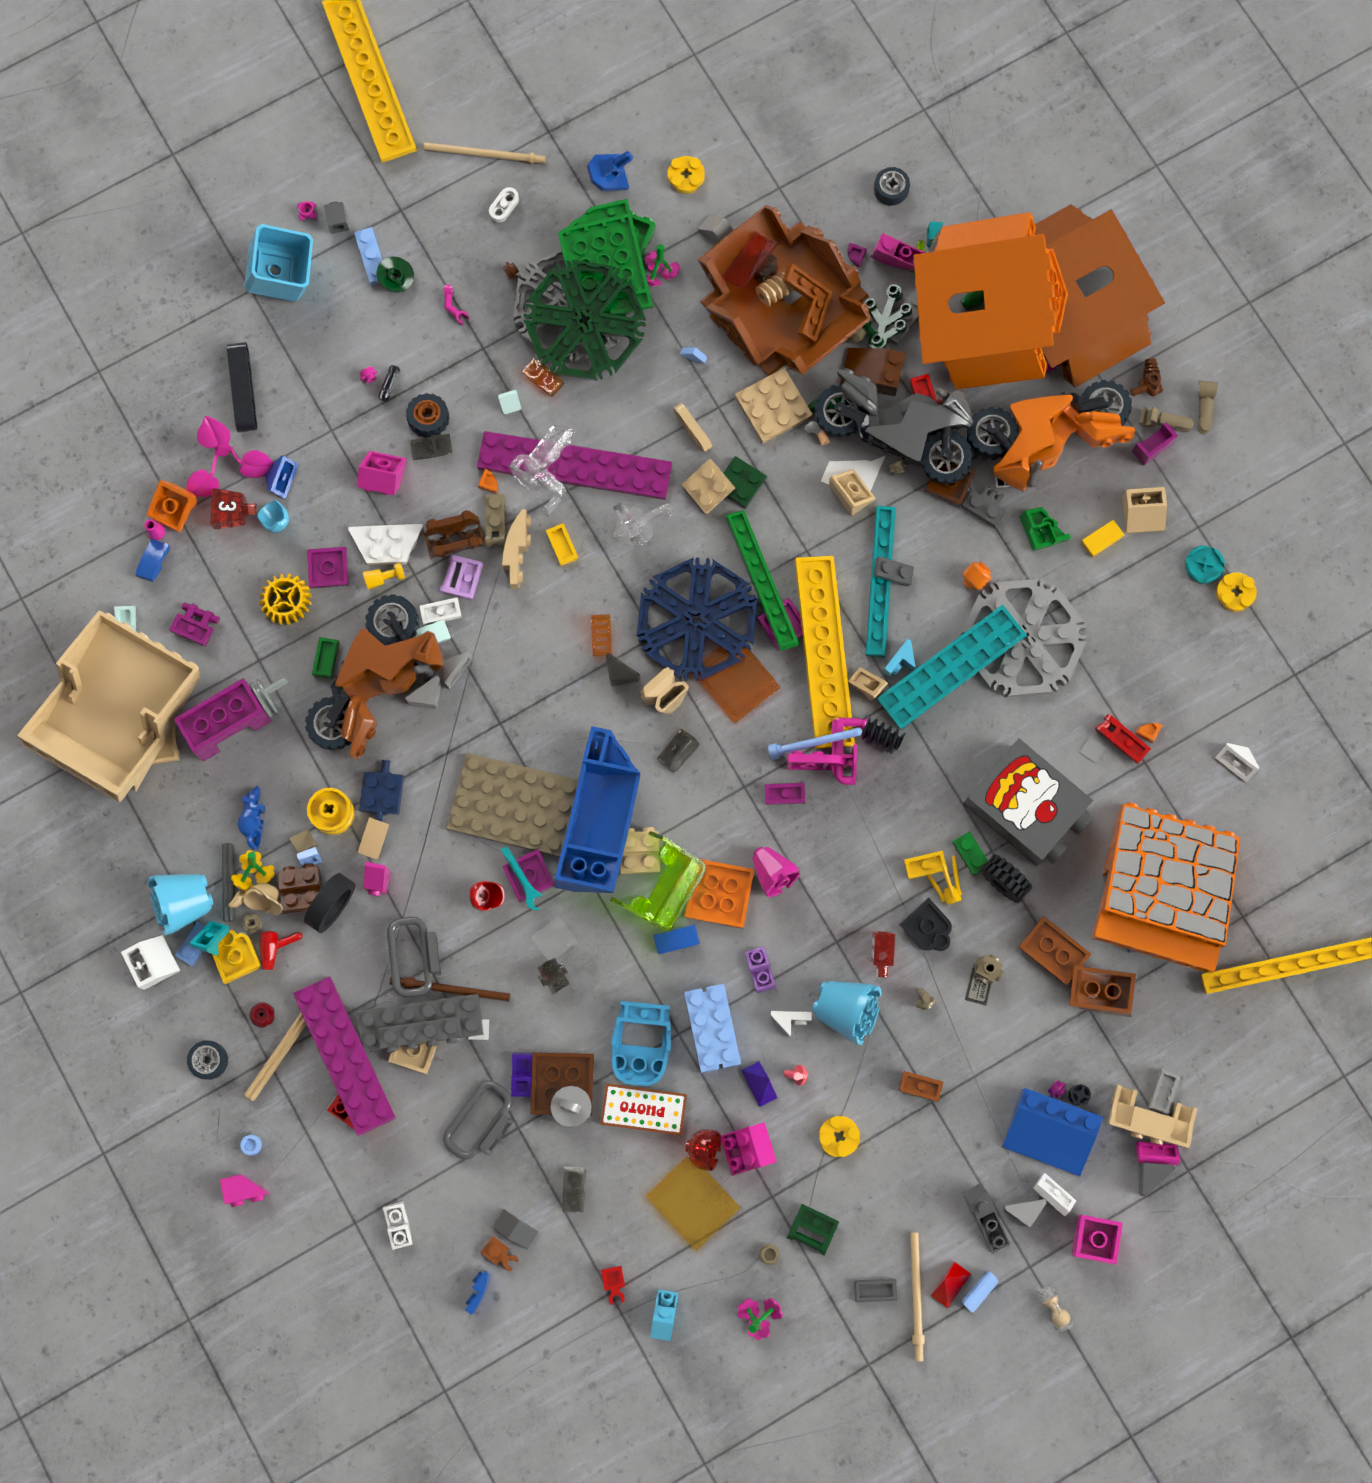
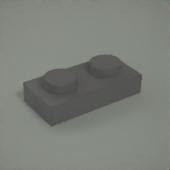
(893, 571)

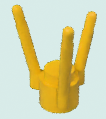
(951, 893)

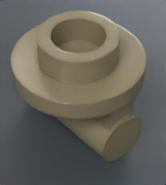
(925, 1001)

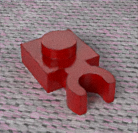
(613, 1280)

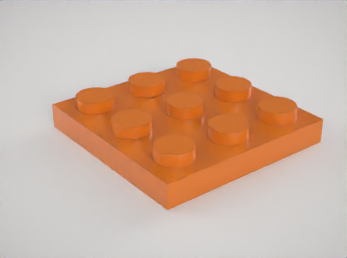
(721, 895)

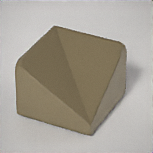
(303, 841)

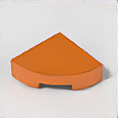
(488, 482)
(1149, 731)

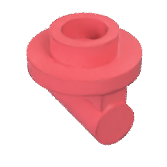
(799, 1075)

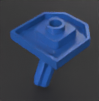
(608, 171)

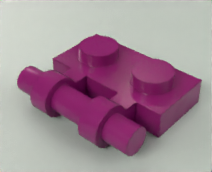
(191, 629)

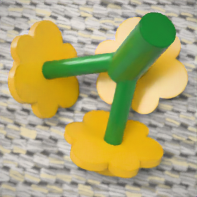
(252, 863)

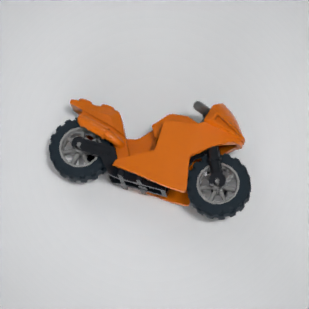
(1043, 426)

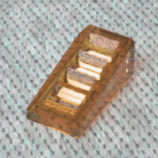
(597, 619)

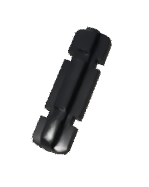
(389, 383)

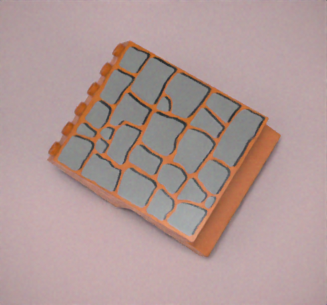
(1167, 888)

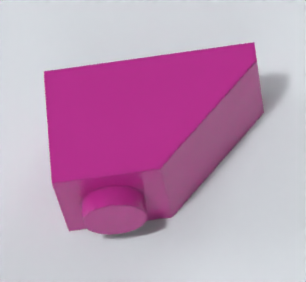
(376, 879)

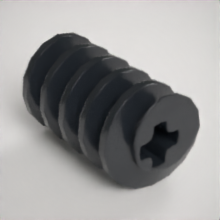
(882, 735)

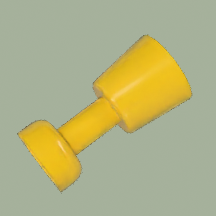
(375, 578)

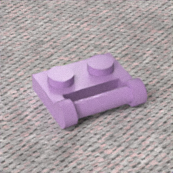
(467, 578)

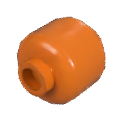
(976, 575)

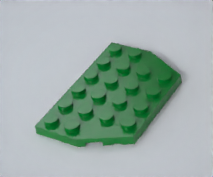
(607, 238)

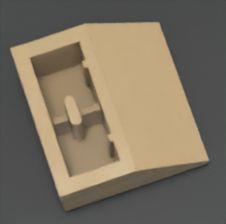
(1145, 510)

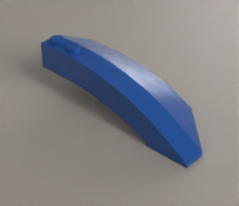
(598, 817)

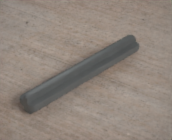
(227, 883)

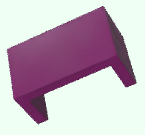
(1155, 444)

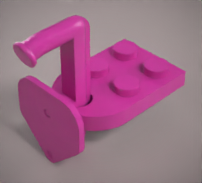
(834, 762)

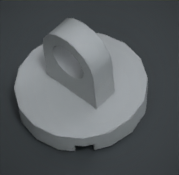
(571, 1106)

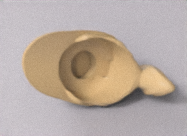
(259, 897)

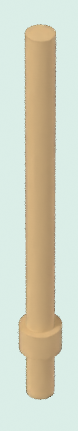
(917, 1339)

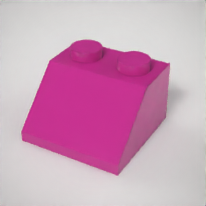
(381, 473)

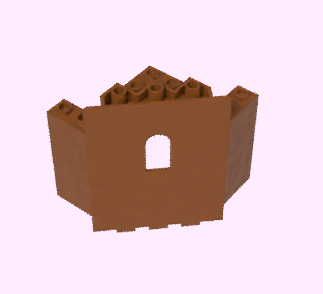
(1111, 321)
(771, 332)

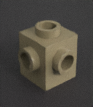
(982, 973)

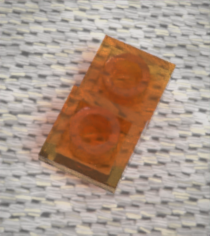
(543, 377)

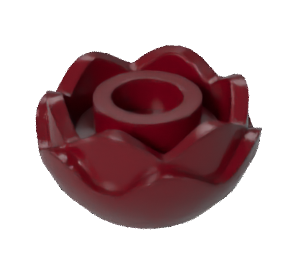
(266, 1019)

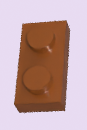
(920, 1086)

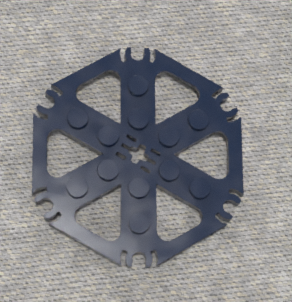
(699, 601)

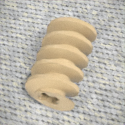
(773, 289)

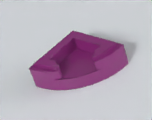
(856, 254)

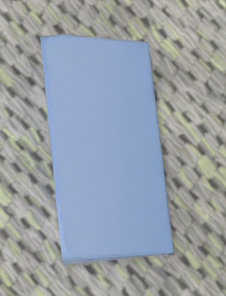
(980, 1291)

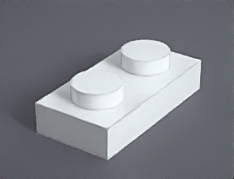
(439, 611)
(1054, 1194)

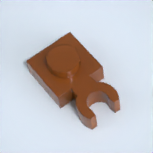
(497, 1251)

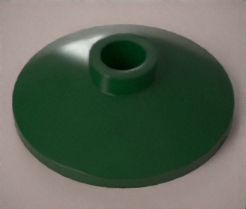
(399, 268)

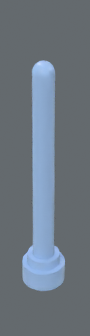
(777, 751)

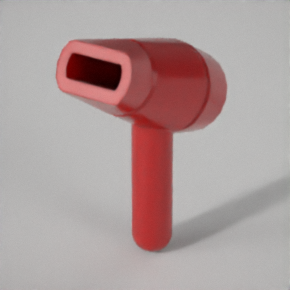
(269, 944)

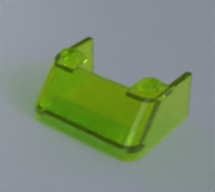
(671, 890)

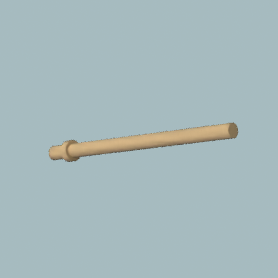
(532, 158)

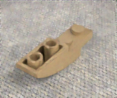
(516, 542)

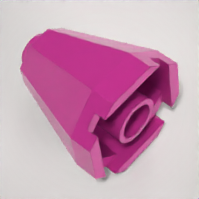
(774, 871)

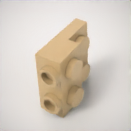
(640, 853)

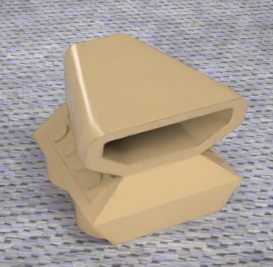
(664, 692)

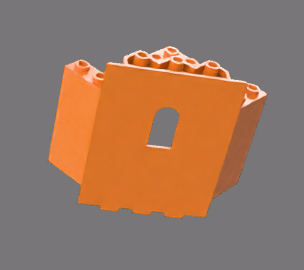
(1021, 300)

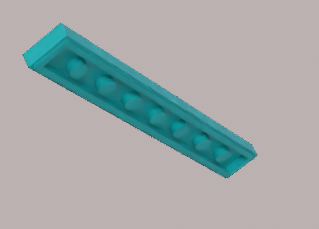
(880, 588)

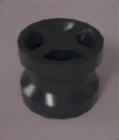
(1082, 1092)

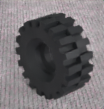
(1006, 878)

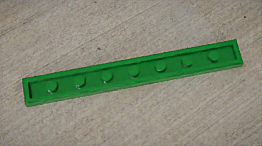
(762, 580)

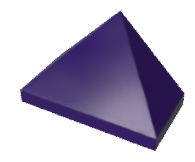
(759, 1084)

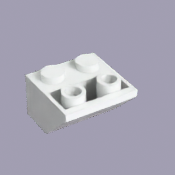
(150, 962)

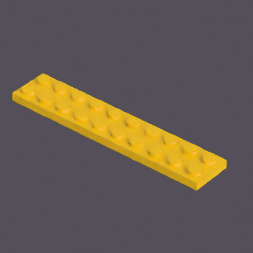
(369, 78)
(823, 645)

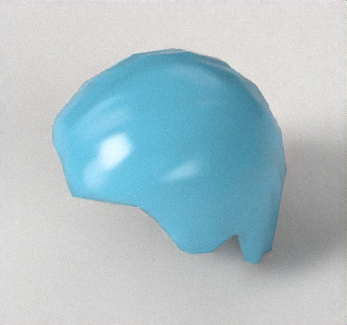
(273, 517)

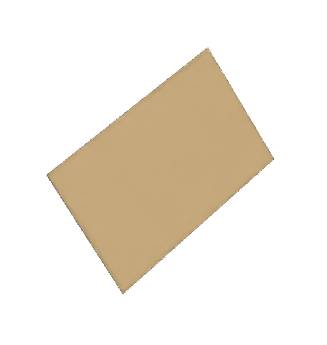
(373, 838)

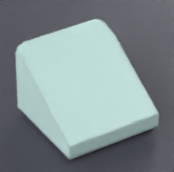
(509, 402)

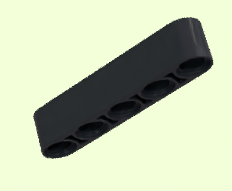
(242, 387)

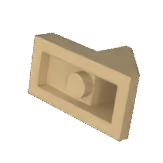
(867, 683)

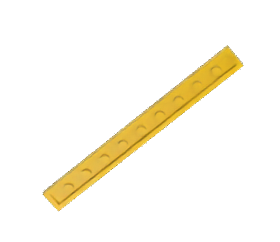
(1287, 966)

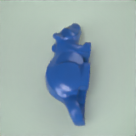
(249, 820)

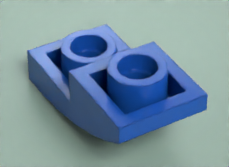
(151, 560)
(676, 939)
(481, 1283)

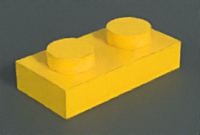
(924, 865)

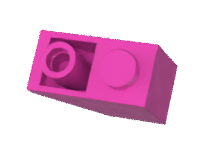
(241, 1188)

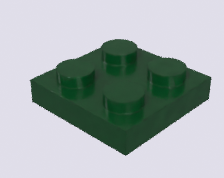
(745, 479)

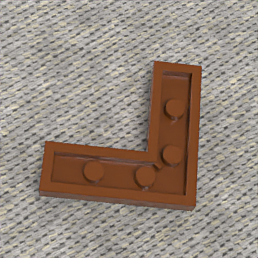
(818, 298)

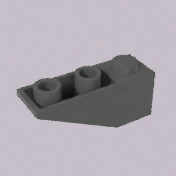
(986, 1217)

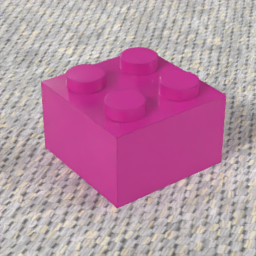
(1097, 1239)

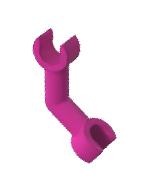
(448, 293)

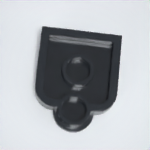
(928, 927)

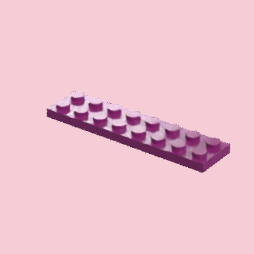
(344, 1056)

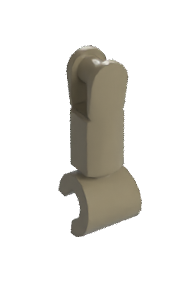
(1207, 393)
(1150, 418)

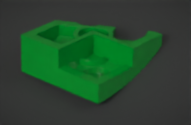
(1042, 529)

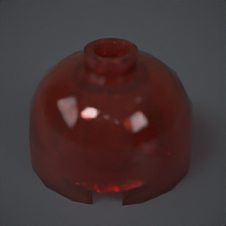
(703, 1149)

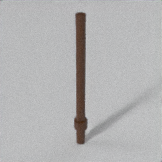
(411, 983)

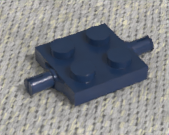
(381, 792)

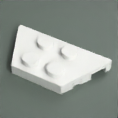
(386, 543)

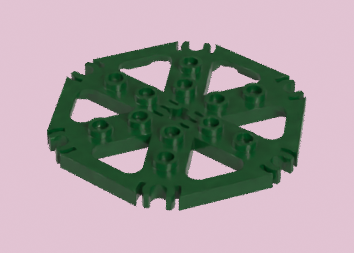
(566, 317)

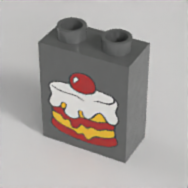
(1030, 804)

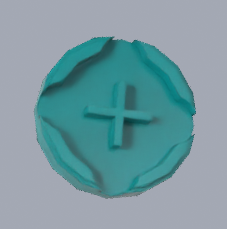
(1204, 564)

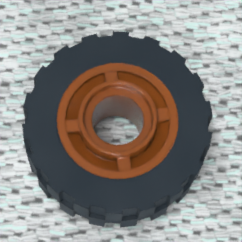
(426, 404)

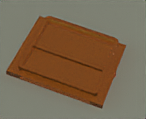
(740, 686)

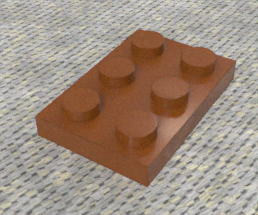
(1054, 950)

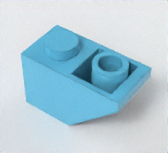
(664, 1315)

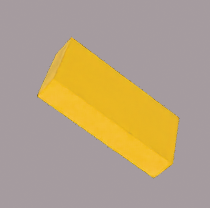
(1102, 538)
(562, 544)

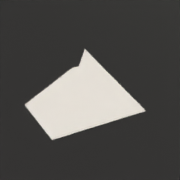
(865, 469)

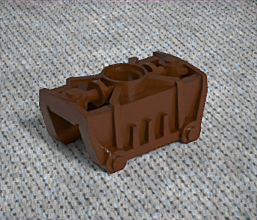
(453, 526)

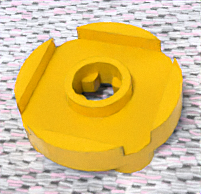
(689, 165)
(1244, 584)
(840, 1148)

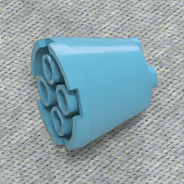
(179, 900)
(848, 1008)

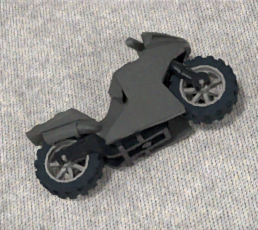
(905, 430)

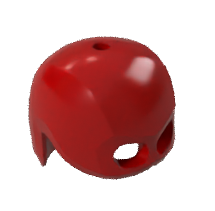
(491, 895)

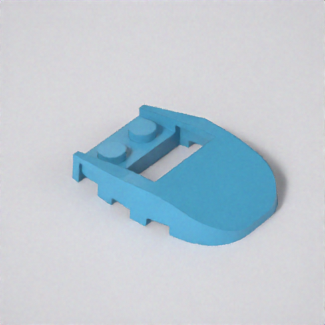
(636, 1063)

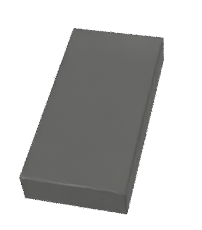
(875, 1290)

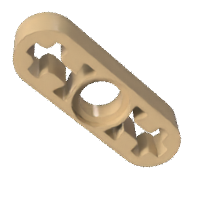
(692, 427)

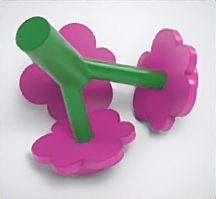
(655, 262)
(758, 1326)

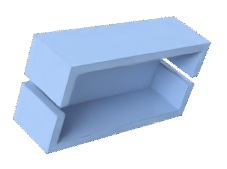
(712, 1028)

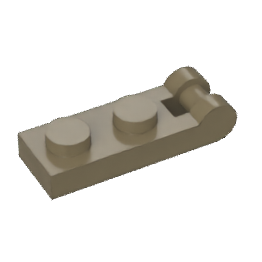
(495, 519)

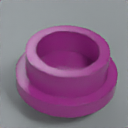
(1057, 1090)

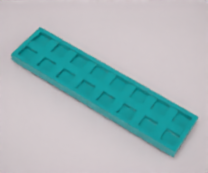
(951, 667)

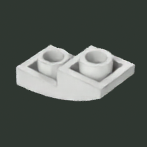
(398, 1225)

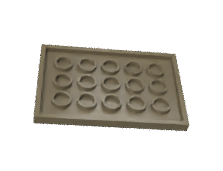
(512, 804)

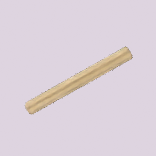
(276, 1058)

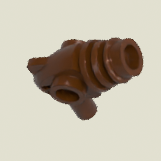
(1151, 379)

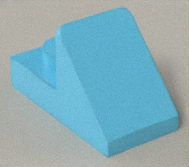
(903, 656)

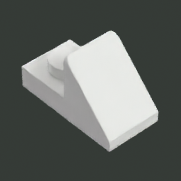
(784, 1019)

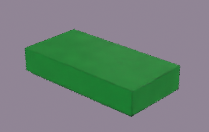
(325, 657)

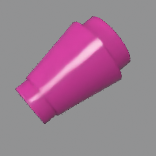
(154, 530)

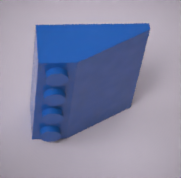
(1052, 1131)

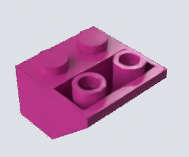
(748, 1148)

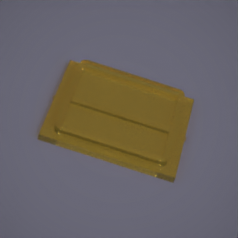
(693, 1202)

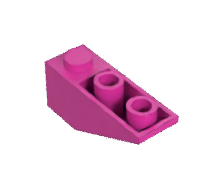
(894, 252)

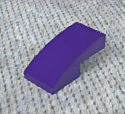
(521, 1074)

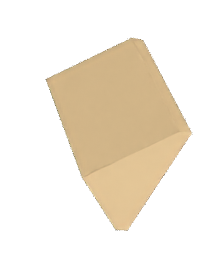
(851, 491)

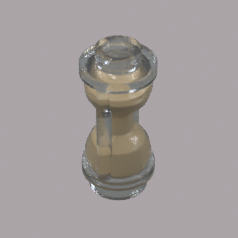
(1060, 1317)

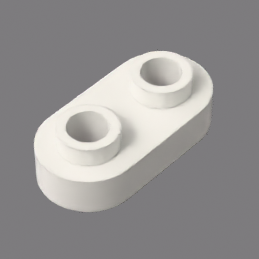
(502, 205)

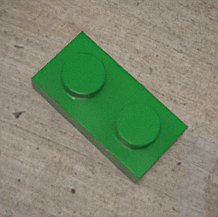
(970, 853)

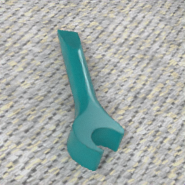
(530, 892)

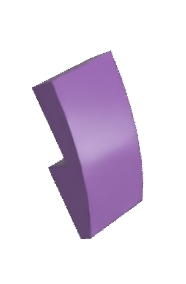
(760, 969)

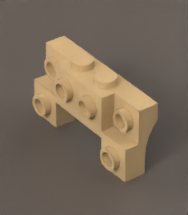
(1153, 1125)

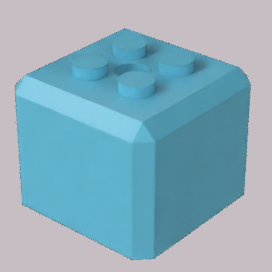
(286, 251)

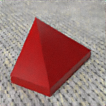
(951, 1284)

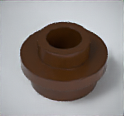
(511, 270)

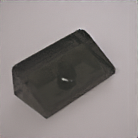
(678, 751)

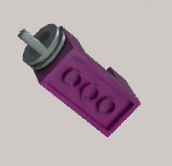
(227, 714)

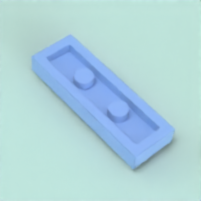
(369, 252)

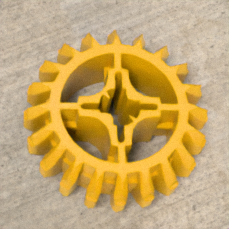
(290, 593)

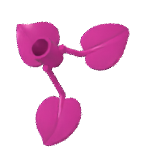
(216, 435)

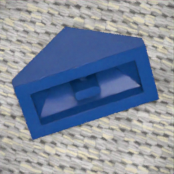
(280, 476)

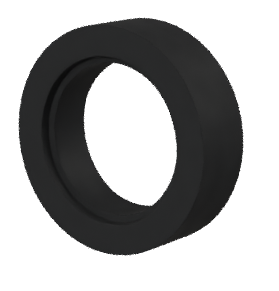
(329, 902)

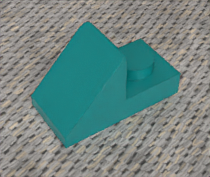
(209, 937)

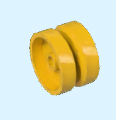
(327, 800)

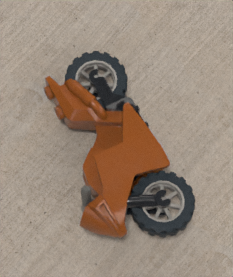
(374, 667)

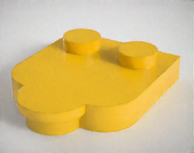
(236, 957)

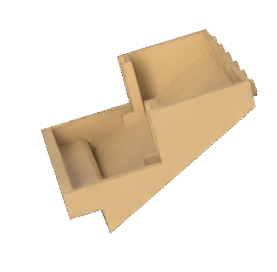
(111, 706)

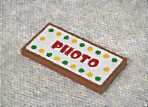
(643, 1109)

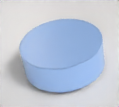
(251, 1145)

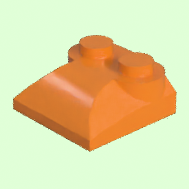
(171, 505)

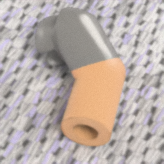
(813, 427)

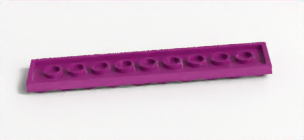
(582, 466)

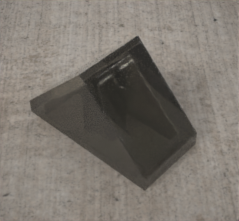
(619, 672)

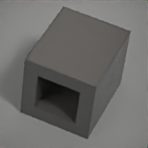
(336, 217)

